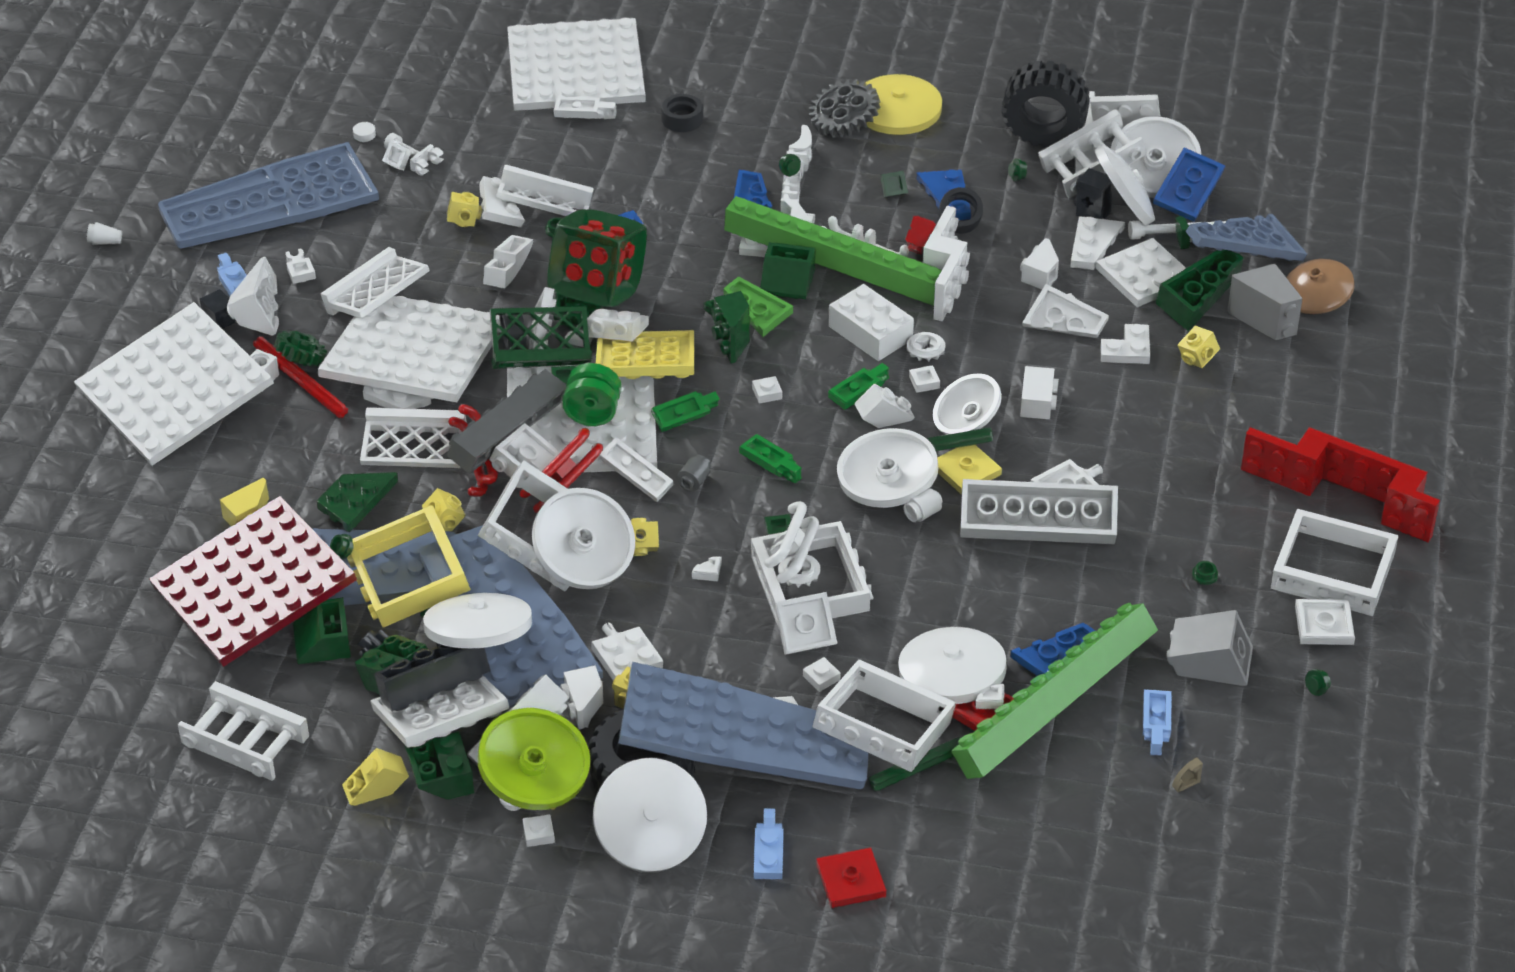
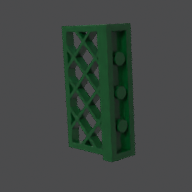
(539, 357)

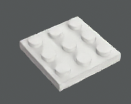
(1140, 270)

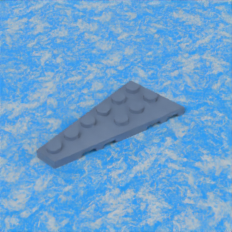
(1250, 236)

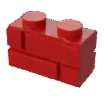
(919, 234)

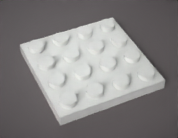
(443, 712)

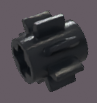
(371, 641)

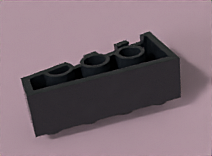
(429, 674)

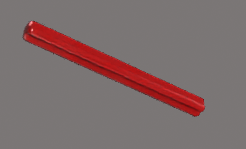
(303, 379)

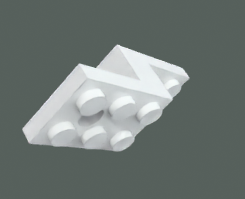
(952, 257)

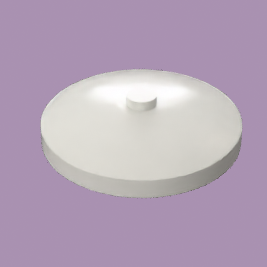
(1163, 144)
(1127, 183)
(887, 467)
(583, 538)
(477, 620)
(953, 663)
(649, 815)

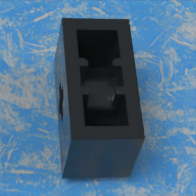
(1093, 195)

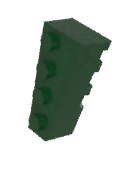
(1198, 287)

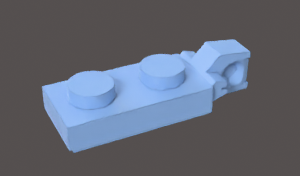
(230, 273)
(1156, 719)
(768, 848)

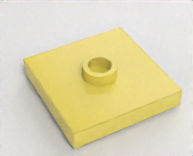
(967, 463)

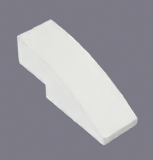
(507, 261)

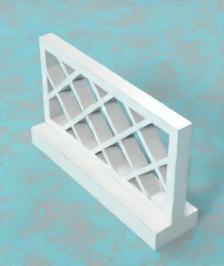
(363, 280)
(412, 421)

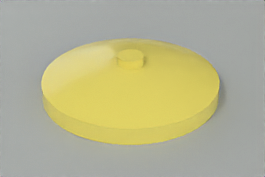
(905, 103)

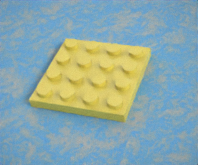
(649, 354)

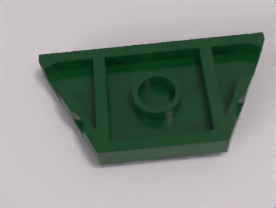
(355, 496)

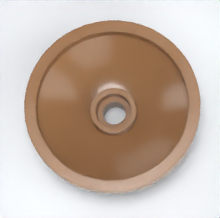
(1322, 285)

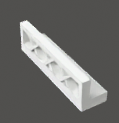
(544, 189)

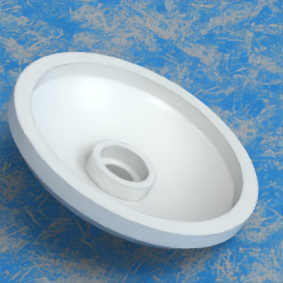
(967, 404)

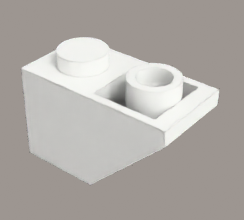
(1040, 266)
(883, 408)
(584, 694)

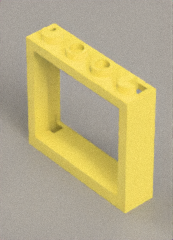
(392, 536)

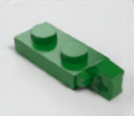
(852, 388)
(684, 409)
(771, 458)

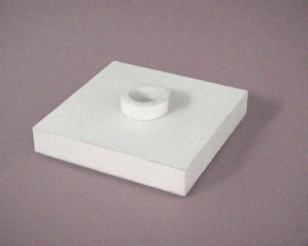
(1324, 622)
(805, 623)

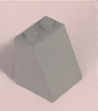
(1265, 301)
(1211, 648)

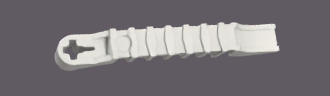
(791, 185)

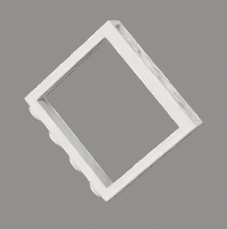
(541, 487)
(826, 536)
(1324, 588)
(892, 691)

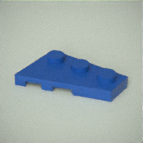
(939, 183)
(1043, 653)

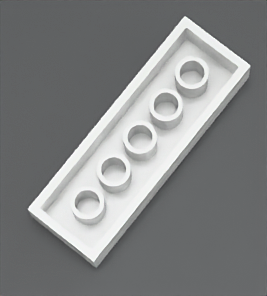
(1039, 511)

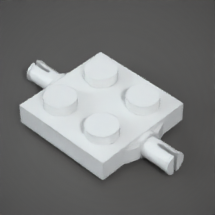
(1069, 473)
(623, 648)

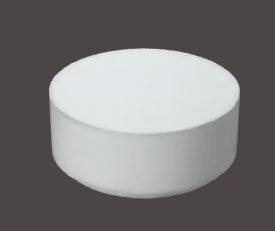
(364, 131)

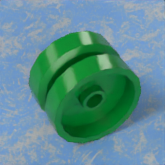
(592, 394)

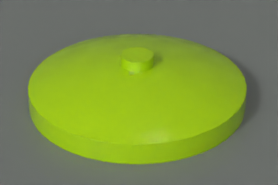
(533, 759)

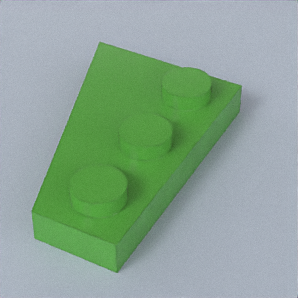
(764, 308)

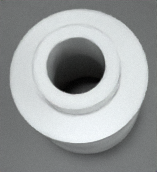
(923, 505)

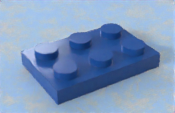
(1189, 184)

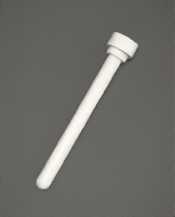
(1137, 229)

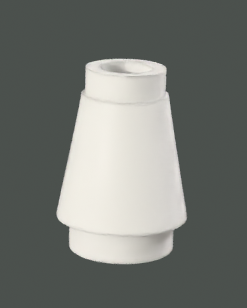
(102, 234)

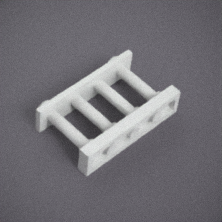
(1083, 140)
(244, 708)

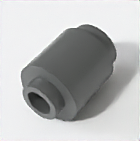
(694, 472)

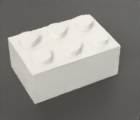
(870, 322)

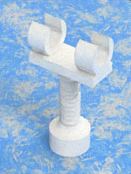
(419, 158)

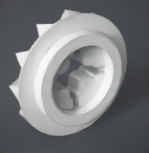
(921, 340)
(810, 570)

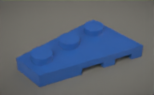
(752, 188)

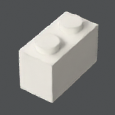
(1037, 392)

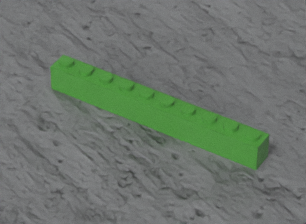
(834, 249)
(1054, 690)

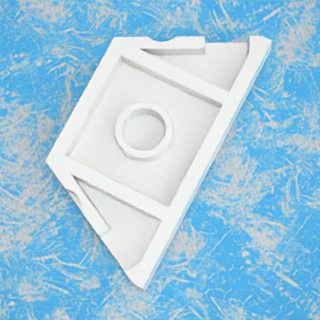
(394, 399)

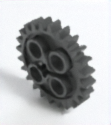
(844, 108)

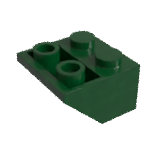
(788, 270)
(731, 324)
(322, 633)
(391, 651)
(442, 767)

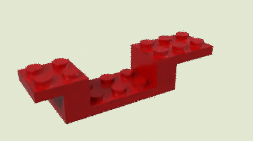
(1348, 465)

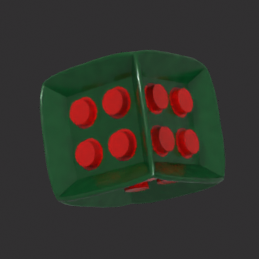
(596, 257)

